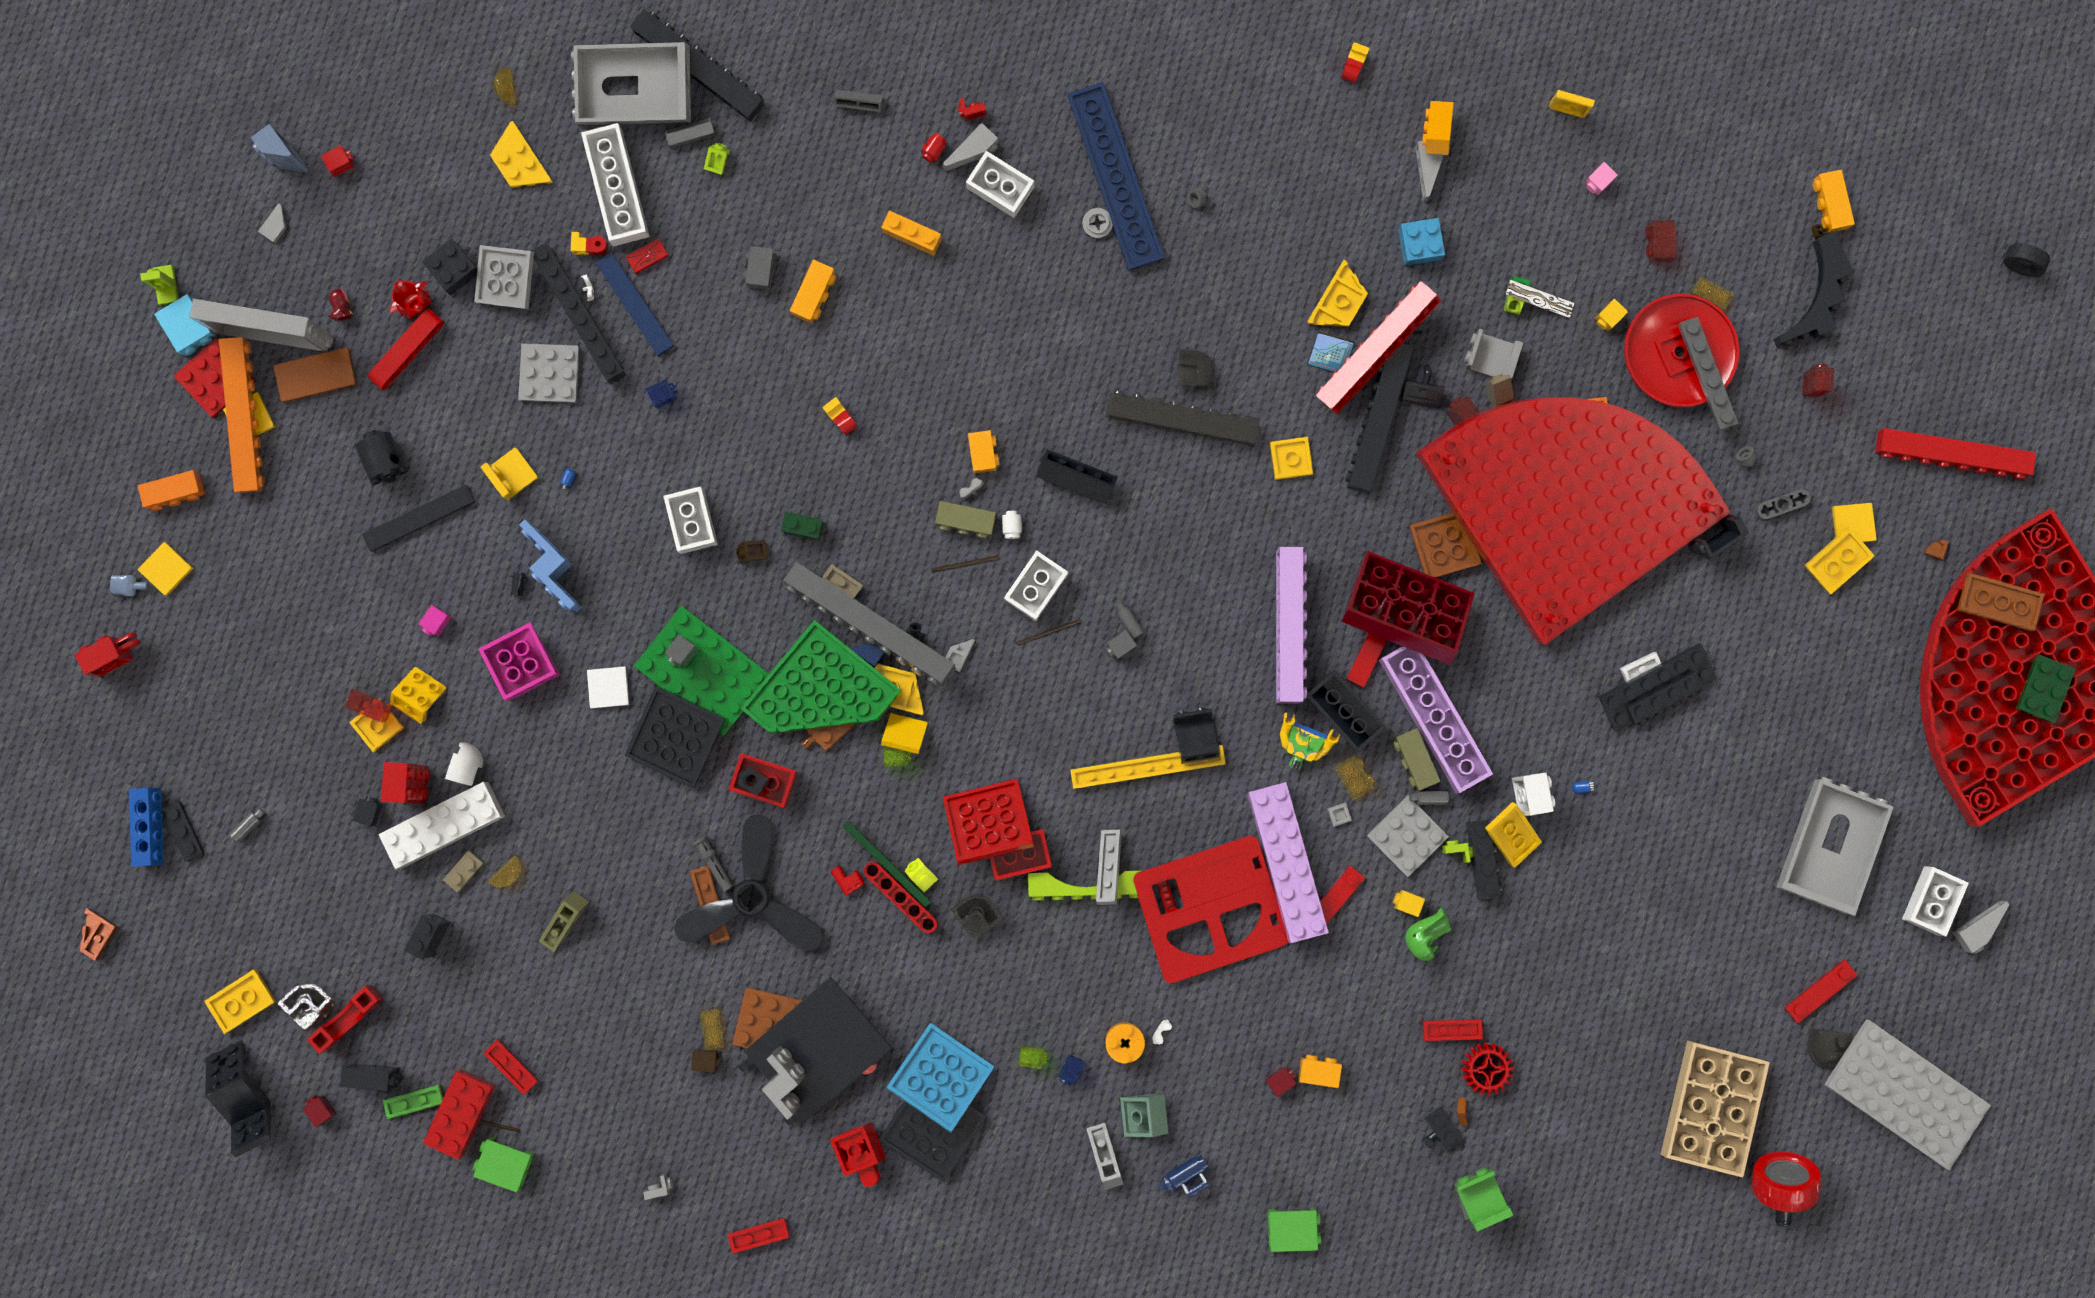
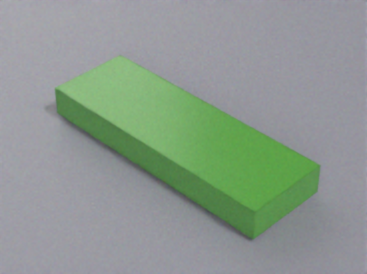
(413, 1101)

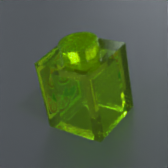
(896, 757)
(1032, 1057)

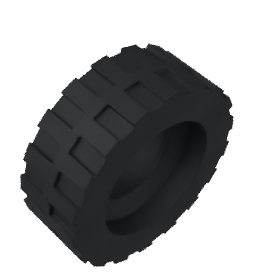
(2026, 260)

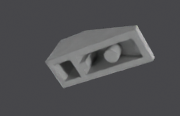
(972, 148)
(1428, 169)
(1980, 929)
(1104, 1156)

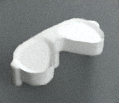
(589, 287)
(1164, 1026)

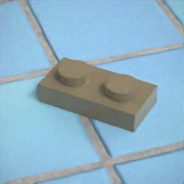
(842, 581)
(463, 871)

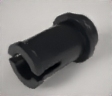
(517, 583)

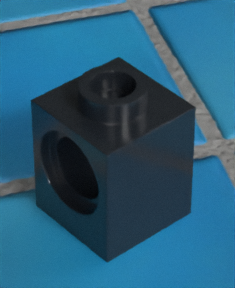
(761, 783)

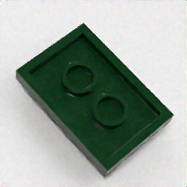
(2045, 689)

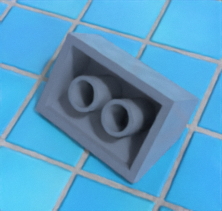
(277, 150)

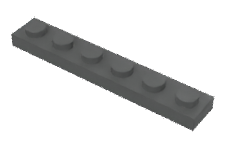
(1708, 373)

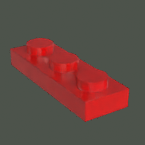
(1452, 1029)
(511, 1067)
(758, 1235)

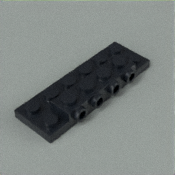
(1658, 688)

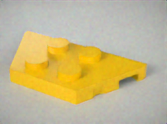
(517, 160)
(1339, 300)
(909, 698)

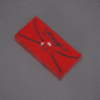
(647, 256)

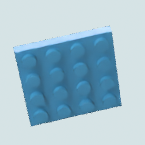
(940, 1077)

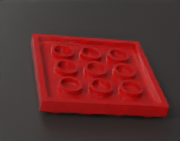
(987, 821)

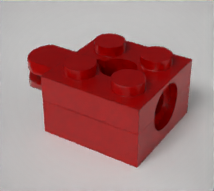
(106, 654)
(855, 1157)

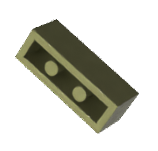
(965, 519)
(1416, 760)

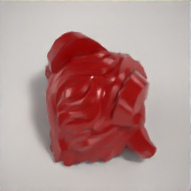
(409, 298)

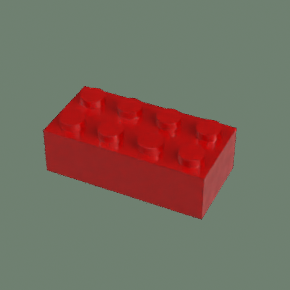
(405, 783)
(459, 1114)

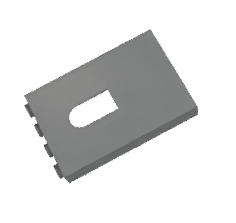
(662, 83)
(261, 325)
(1825, 875)

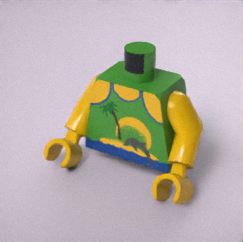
(1304, 742)

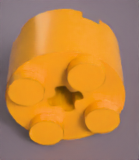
(1126, 1031)

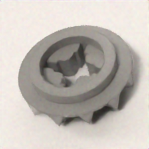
(1090, 217)

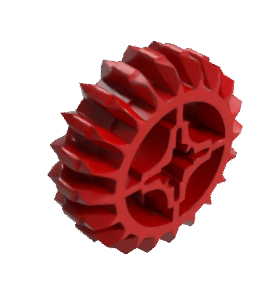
(1487, 1077)

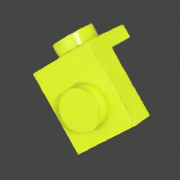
(920, 875)

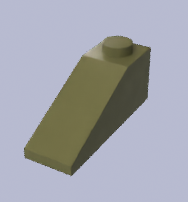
(563, 920)

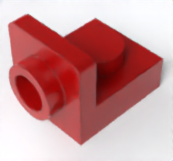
(972, 112)

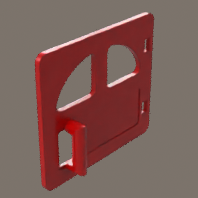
(1209, 886)

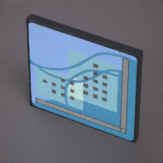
(1330, 351)

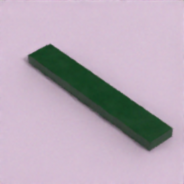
(887, 864)

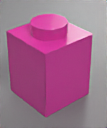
(434, 621)

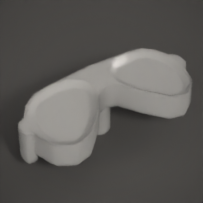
(975, 485)

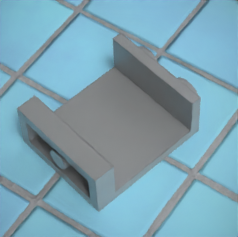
(1492, 355)

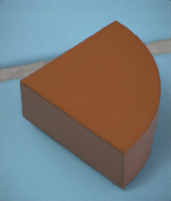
(1937, 549)
(1462, 1111)

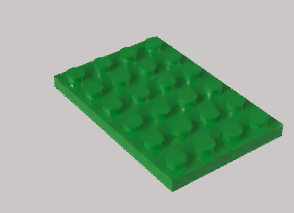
(715, 677)

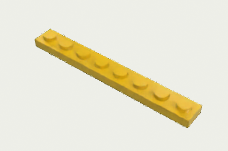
(1137, 769)

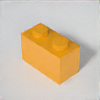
(982, 451)
(1320, 1071)

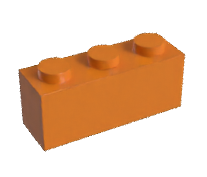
(171, 490)

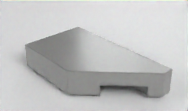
(274, 225)
(959, 653)

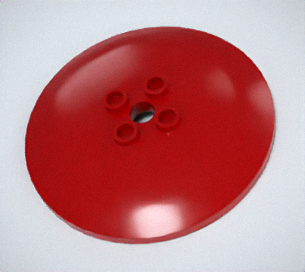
(1652, 345)

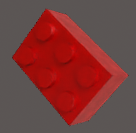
(779, 786)
(1023, 860)

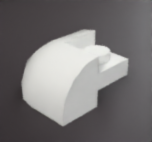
(465, 764)

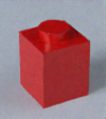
(338, 160)

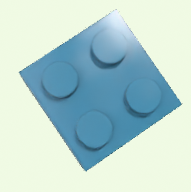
(1421, 241)

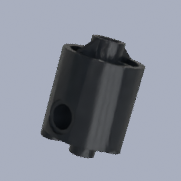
(380, 457)

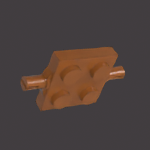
(826, 735)

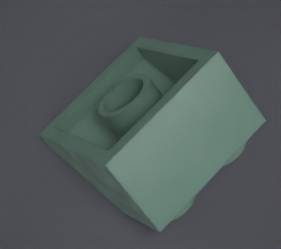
(1144, 1115)

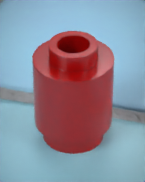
(933, 148)

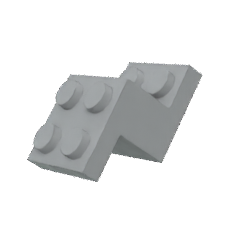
(788, 1077)

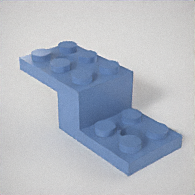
(550, 567)

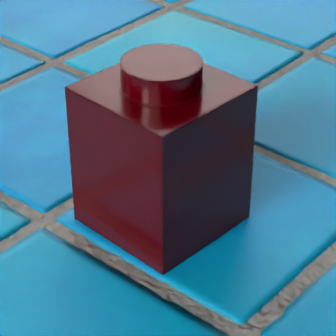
(1281, 1080)
(318, 1110)

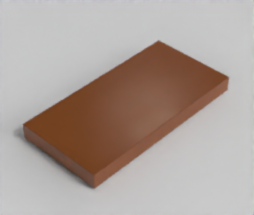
(315, 375)
(2000, 602)

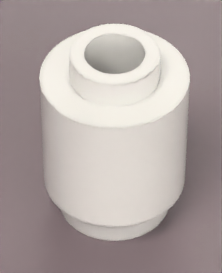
(1012, 525)

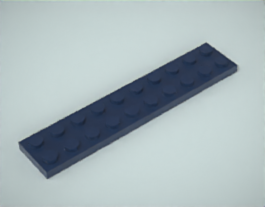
(1115, 176)

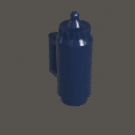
(1185, 1174)

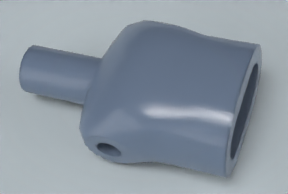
(126, 585)

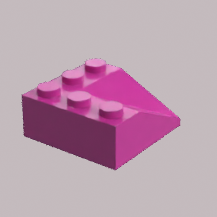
(519, 662)

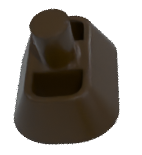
(1817, 231)

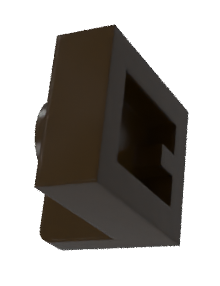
(752, 551)

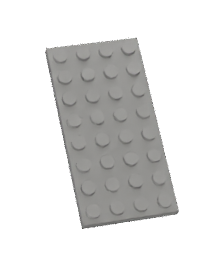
(1907, 1094)

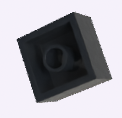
(450, 266)

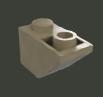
(1500, 390)

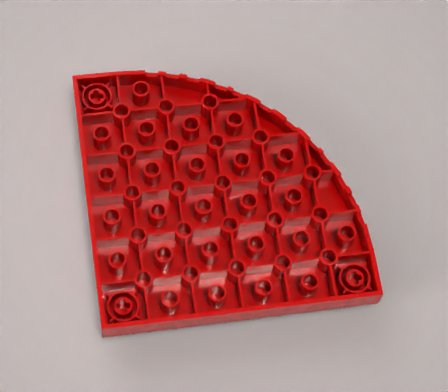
(1569, 501)
(1979, 667)

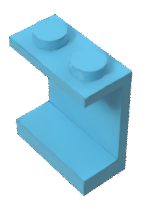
(181, 330)

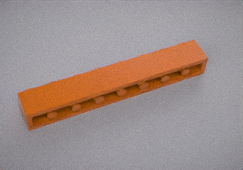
(241, 415)

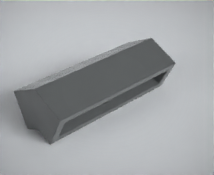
(859, 97)
(690, 133)

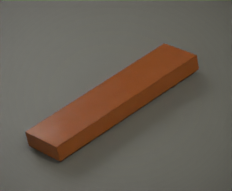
(706, 894)

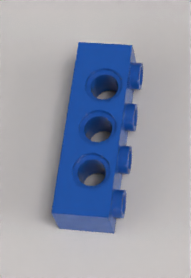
(146, 827)

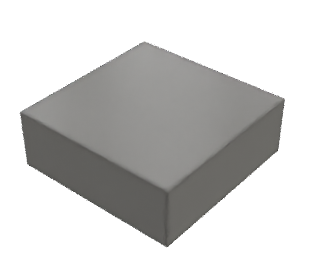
(1339, 814)

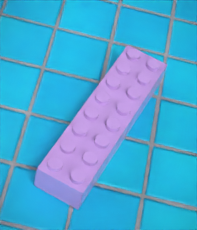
(1289, 625)
(1436, 718)
(1287, 862)

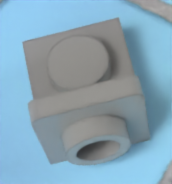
(657, 1191)

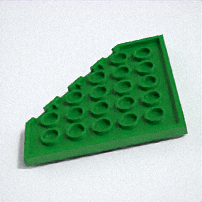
(820, 687)

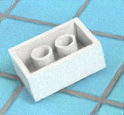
(1000, 184)
(690, 520)
(1036, 586)
(1533, 794)
(1935, 901)

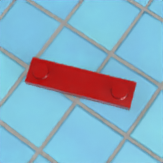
(1340, 892)
(1820, 991)

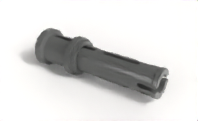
(708, 855)

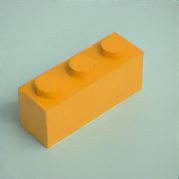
(1438, 127)
(1833, 201)
(911, 233)
(813, 292)

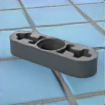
(1771, 514)

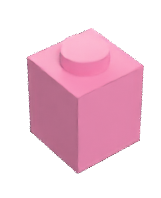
(1600, 179)

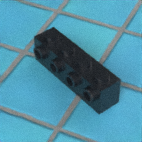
(1076, 476)
(1483, 860)

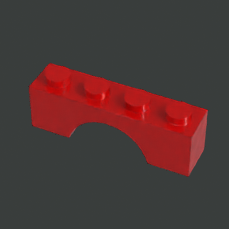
(345, 1020)

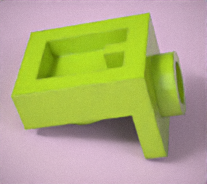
(716, 158)

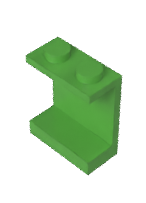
(502, 1165)
(1482, 1199)
(1293, 1230)

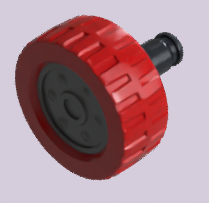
(1786, 1184)

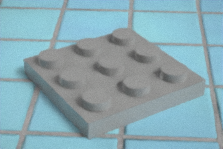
(504, 277)
(549, 373)
(1407, 836)

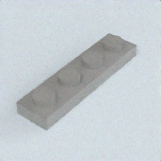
(1108, 867)

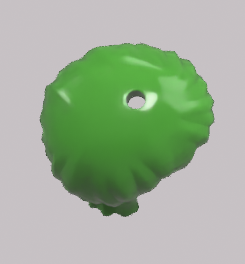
(1424, 932)

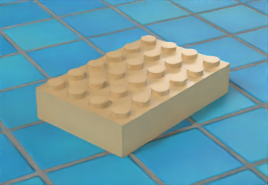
(1715, 1109)

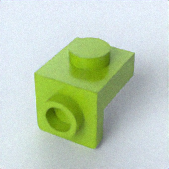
(1454, 846)

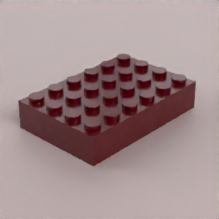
(1408, 607)

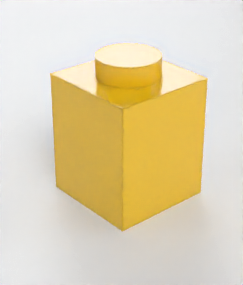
(1610, 315)
(1408, 903)

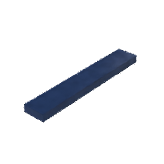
(634, 304)

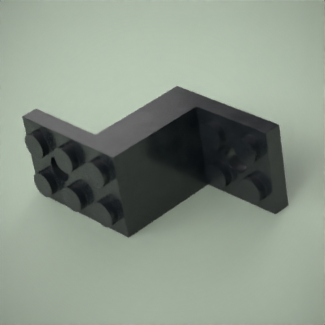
(238, 1099)

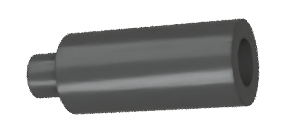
(1129, 621)
(1429, 797)
(247, 825)

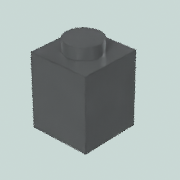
(1120, 645)

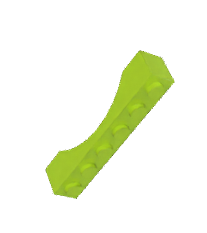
(1046, 885)

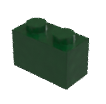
(802, 526)

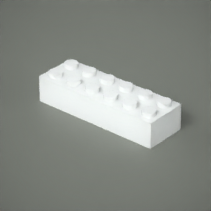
(615, 184)
(441, 825)

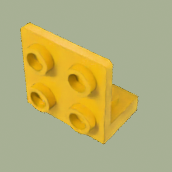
(510, 474)
(416, 694)

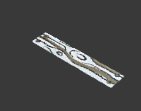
(1539, 298)

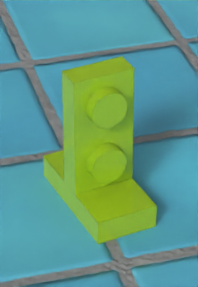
(164, 283)

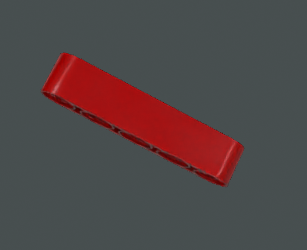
(405, 349)
(891, 894)

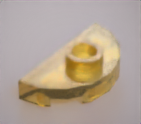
(504, 87)
(507, 874)

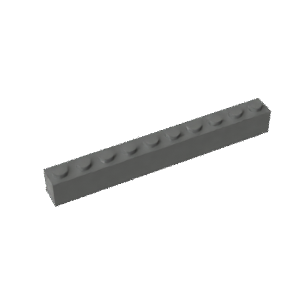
(869, 624)

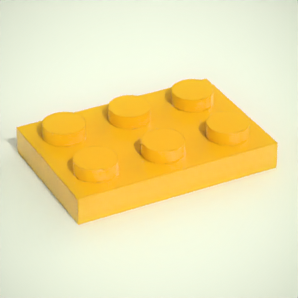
(1839, 560)
(1513, 835)
(240, 1001)

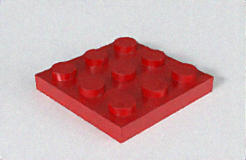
(204, 379)

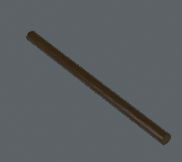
(965, 563)
(1048, 632)
(499, 1126)

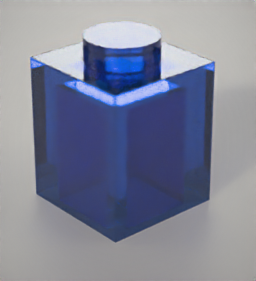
(662, 393)
(1071, 1070)

